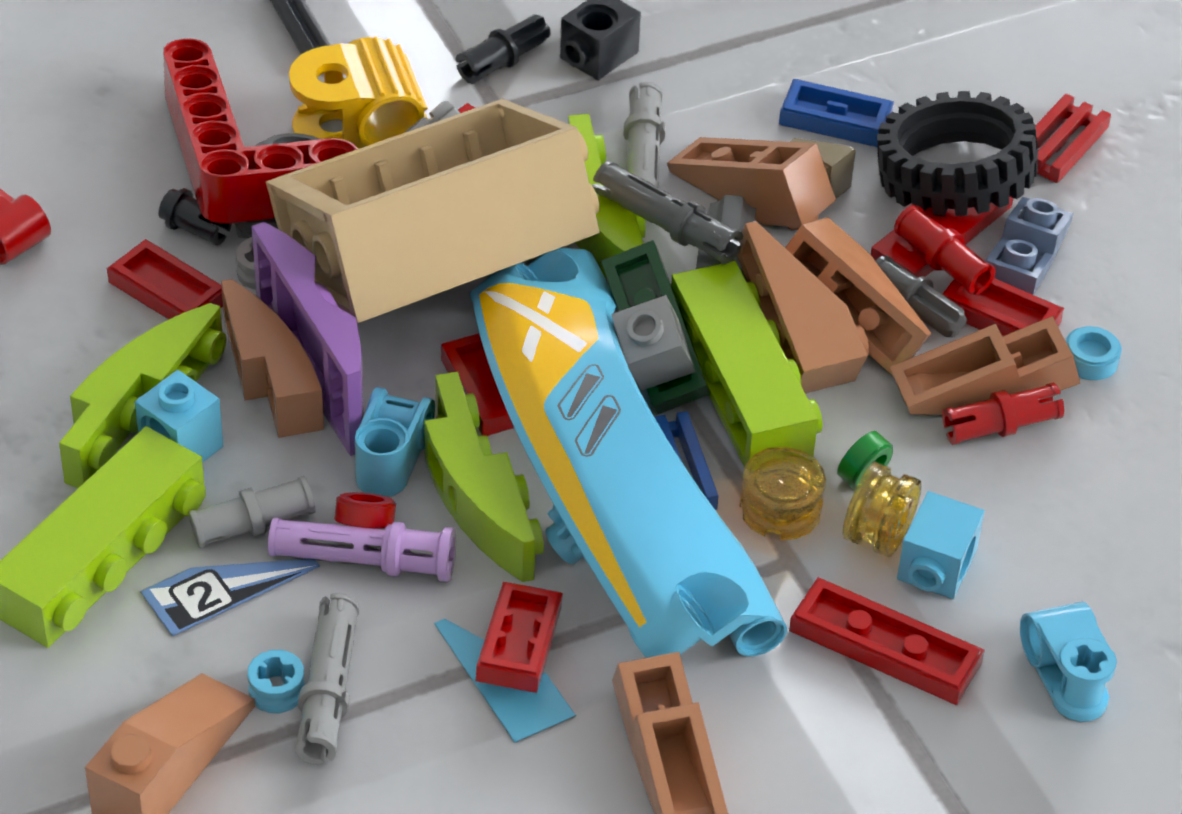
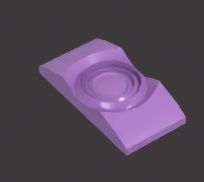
(324, 330)

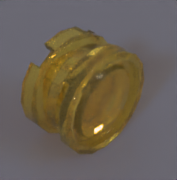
(782, 492)
(882, 509)

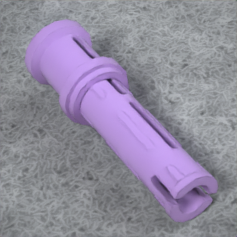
(395, 556)

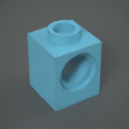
(183, 413)
(940, 544)

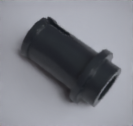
(182, 211)

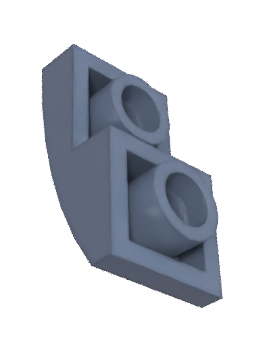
(1029, 243)

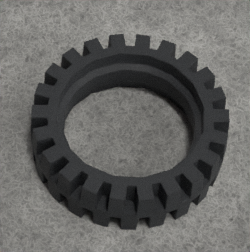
(958, 184)

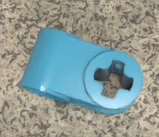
(390, 441)
(1070, 658)

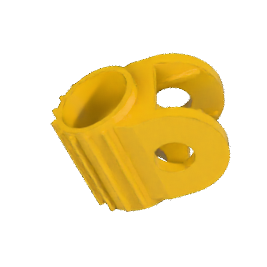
(374, 99)

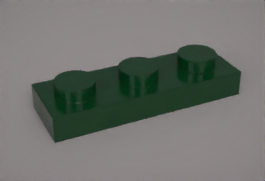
(641, 277)

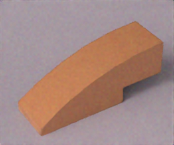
(271, 362)
(984, 364)
(668, 736)

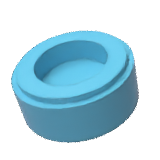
(1094, 352)

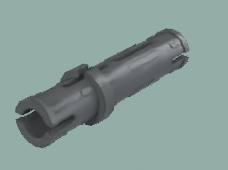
(684, 221)

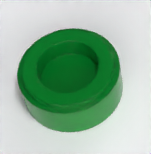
(865, 451)

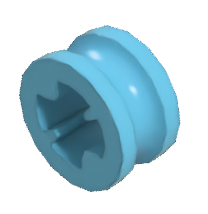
(275, 664)

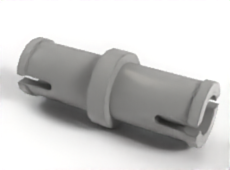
(251, 511)

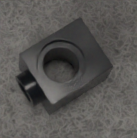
(600, 36)

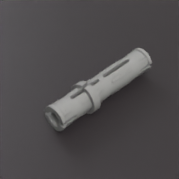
(644, 132)
(325, 695)

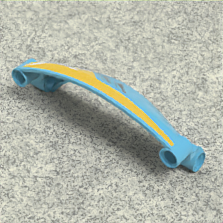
(610, 466)

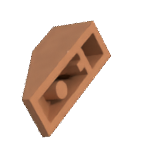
(775, 177)
(856, 279)
(809, 317)
(164, 748)

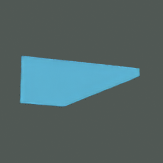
(518, 710)

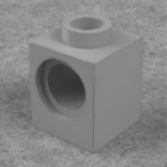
(653, 342)

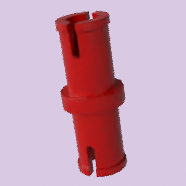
(944, 249)
(1003, 413)

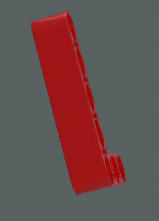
(223, 172)

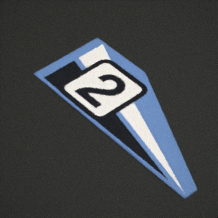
(211, 590)

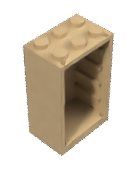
(439, 206)

